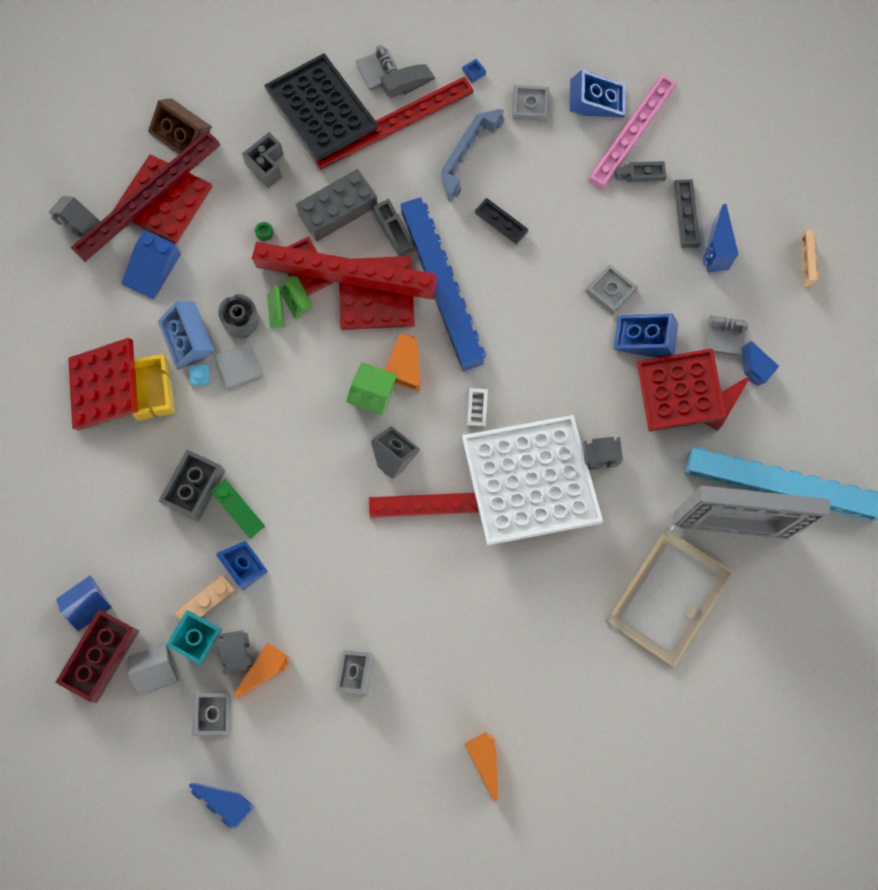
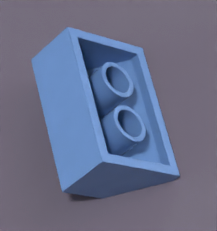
(185, 334)

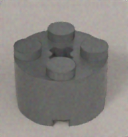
(239, 315)
(602, 452)
(233, 652)

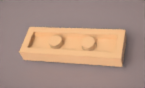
(809, 258)
(208, 598)

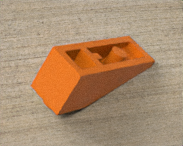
(267, 666)
(484, 757)

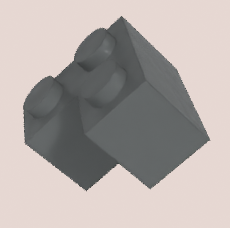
(261, 159)
(75, 215)

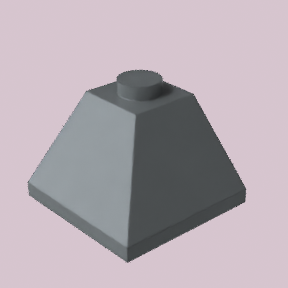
(393, 451)

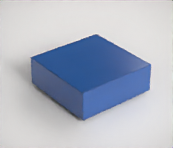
(474, 70)

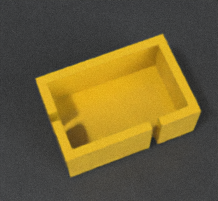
(153, 387)

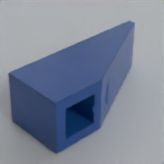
(228, 804)

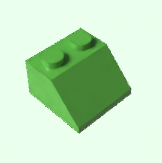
(371, 388)

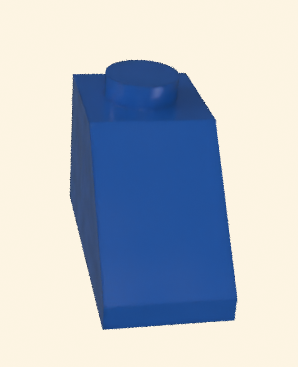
(757, 364)

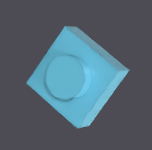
(199, 375)

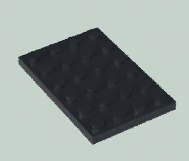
(321, 107)

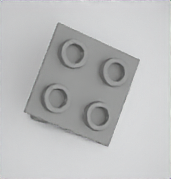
(376, 66)
(726, 334)

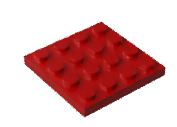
(173, 210)
(376, 308)
(103, 384)
(681, 390)

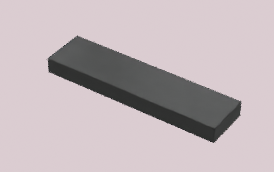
(686, 213)

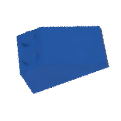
(596, 95)
(721, 246)
(150, 264)
(647, 334)

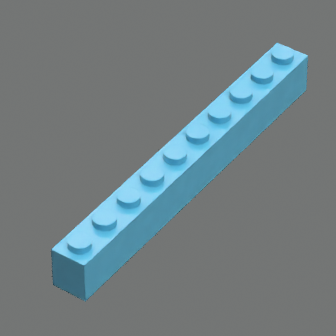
(761, 478)

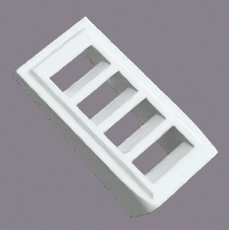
(474, 391)

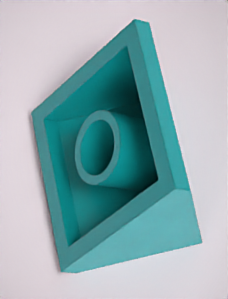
(193, 637)

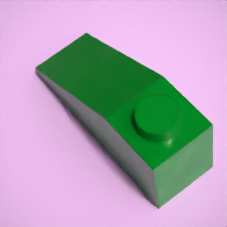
(237, 508)

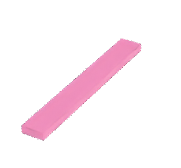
(632, 131)

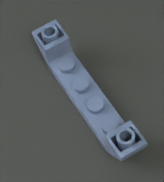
(489, 120)

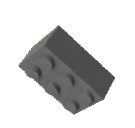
(191, 485)

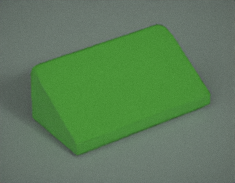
(295, 296)
(275, 308)

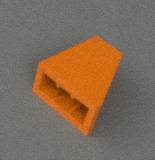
(405, 362)

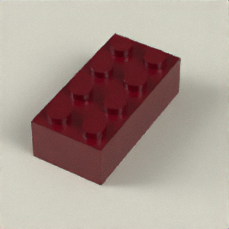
(97, 656)

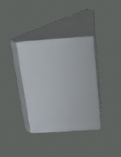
(151, 669)
(355, 672)
(210, 714)

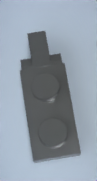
(642, 171)

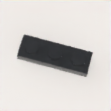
(501, 221)

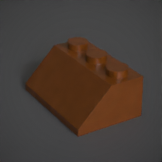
(176, 125)

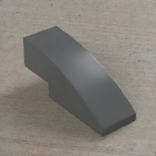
(406, 79)
(393, 226)

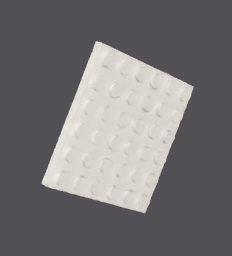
(531, 480)

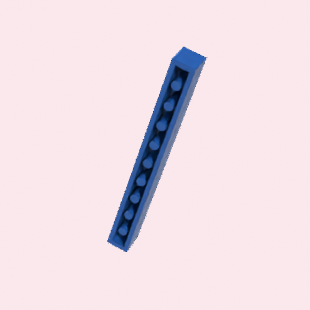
(447, 298)

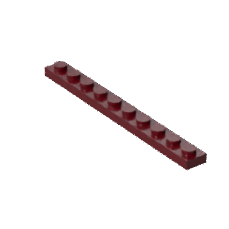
(145, 196)

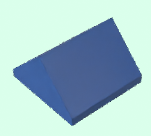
(242, 564)
(82, 603)

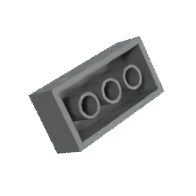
(336, 204)

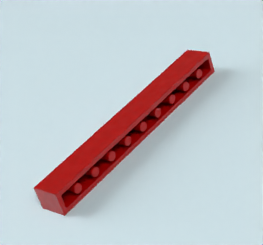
(345, 270)

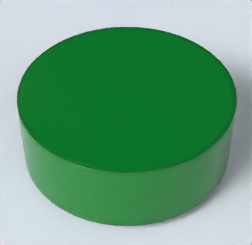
(264, 231)

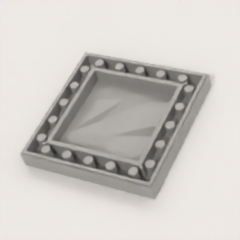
(750, 512)

